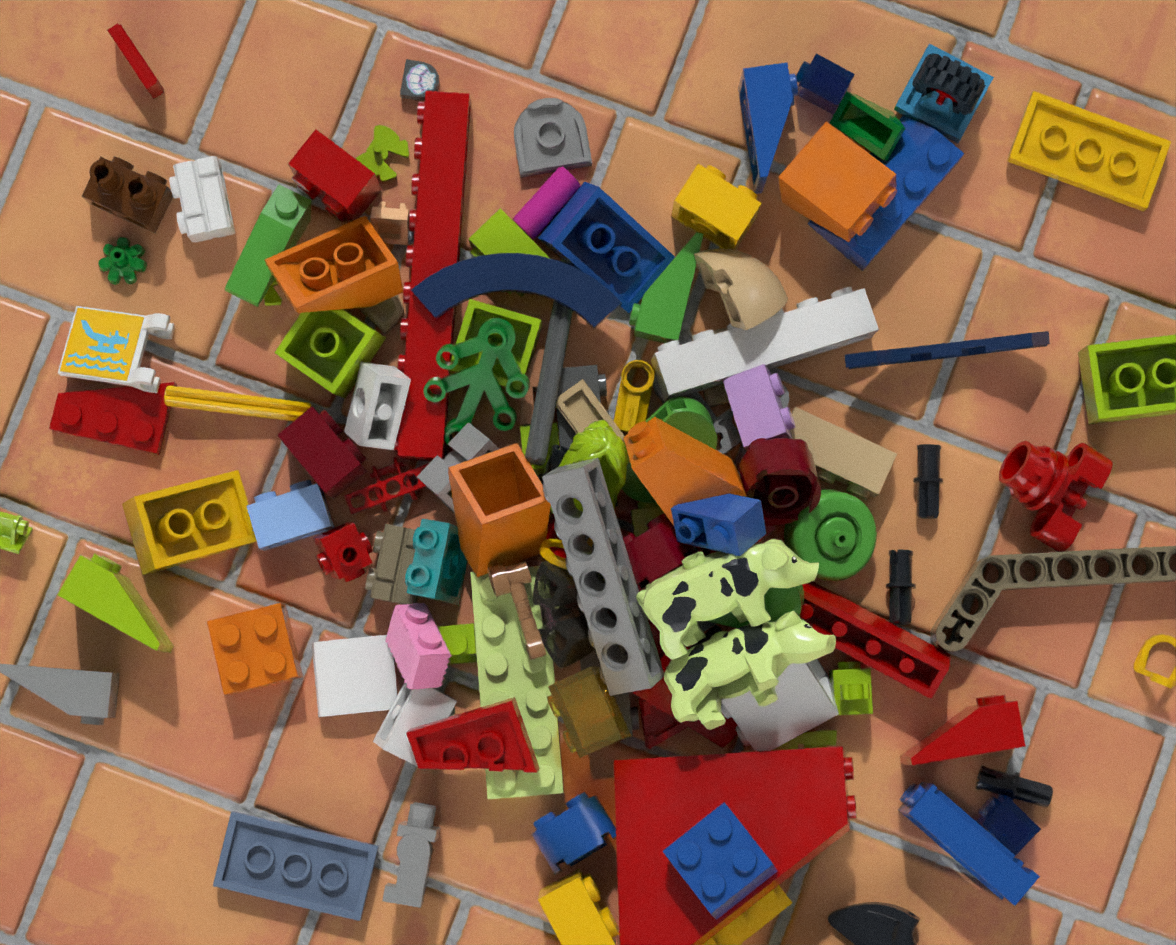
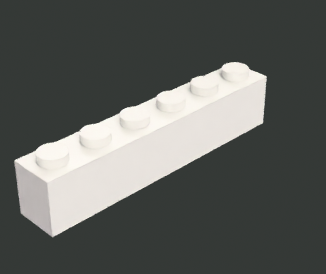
(775, 342)

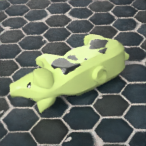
(715, 586)
(740, 663)

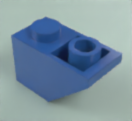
(720, 523)

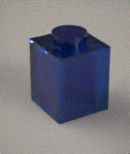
(823, 83)
(1007, 823)

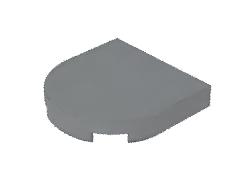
(550, 137)

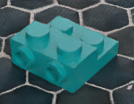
(437, 563)

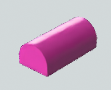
(546, 202)

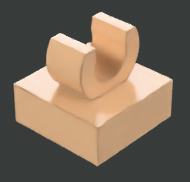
(391, 223)

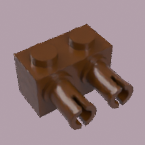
(127, 193)

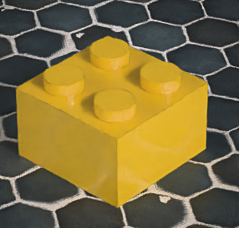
(716, 207)

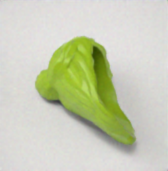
(600, 442)

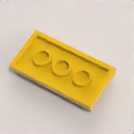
(1089, 151)

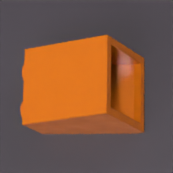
(837, 183)
(678, 466)
(498, 508)

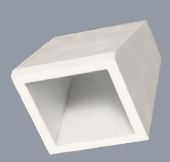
(802, 704)

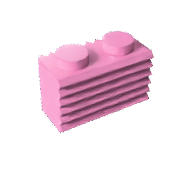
(417, 646)

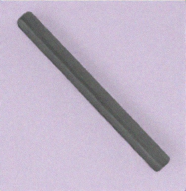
(548, 384)

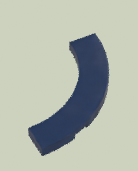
(517, 274)
(947, 350)

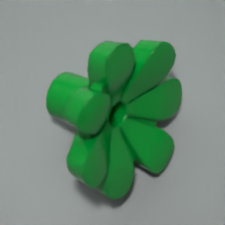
(122, 261)

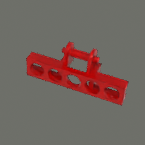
(381, 485)

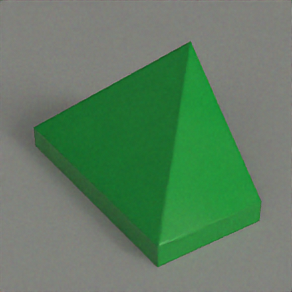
(868, 124)

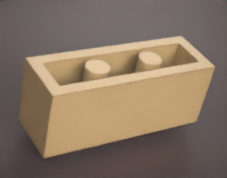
(843, 455)

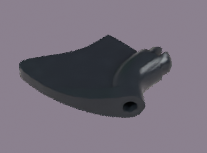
(875, 924)

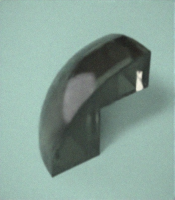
(564, 623)

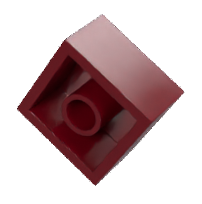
(322, 453)

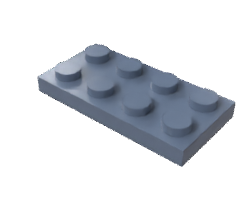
(296, 865)

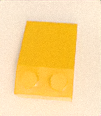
(189, 521)

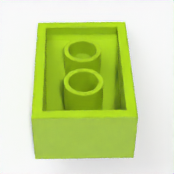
(111, 597)

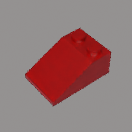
(973, 731)

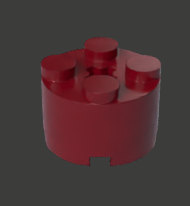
(782, 477)
(655, 551)

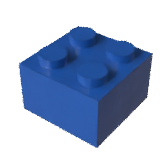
(720, 861)

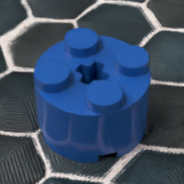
(574, 832)

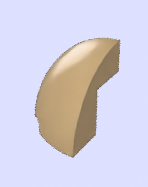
(745, 284)

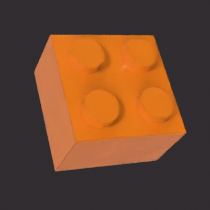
(254, 649)

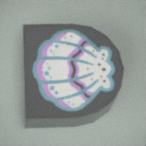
(417, 79)

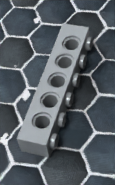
(610, 558)

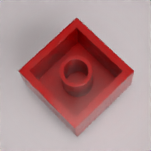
(333, 176)

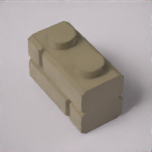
(395, 556)

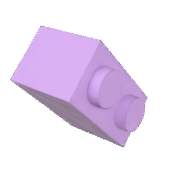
(758, 406)

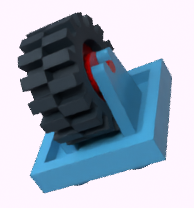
(943, 93)

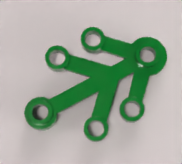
(481, 376)

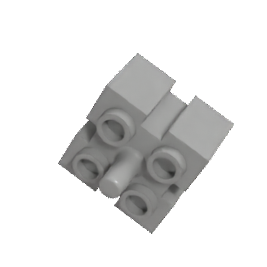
(466, 445)

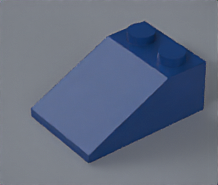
(765, 103)
(606, 244)

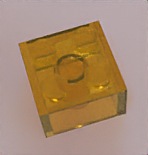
(588, 712)

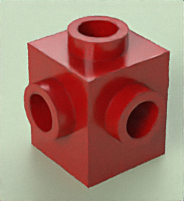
(331, 547)

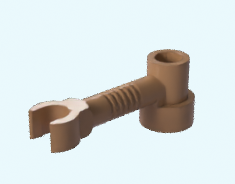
(513, 580)

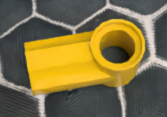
(633, 402)

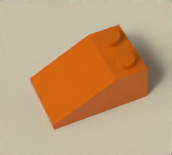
(338, 270)

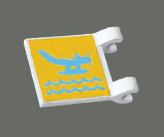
(111, 347)

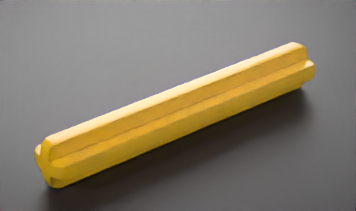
(234, 403)

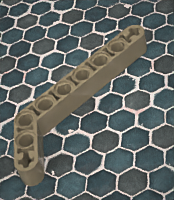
(1045, 577)

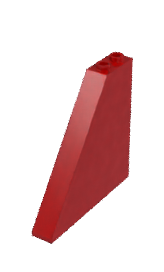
(784, 799)

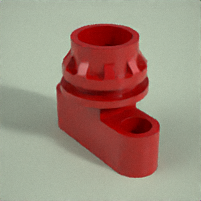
(1055, 486)

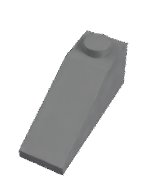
(73, 691)

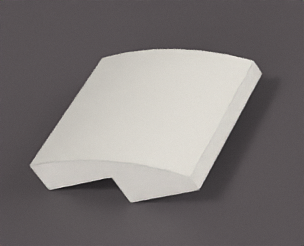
(354, 675)

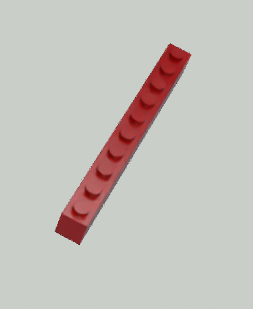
(436, 246)

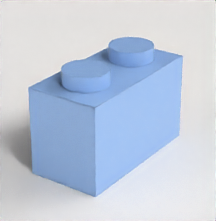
(289, 515)

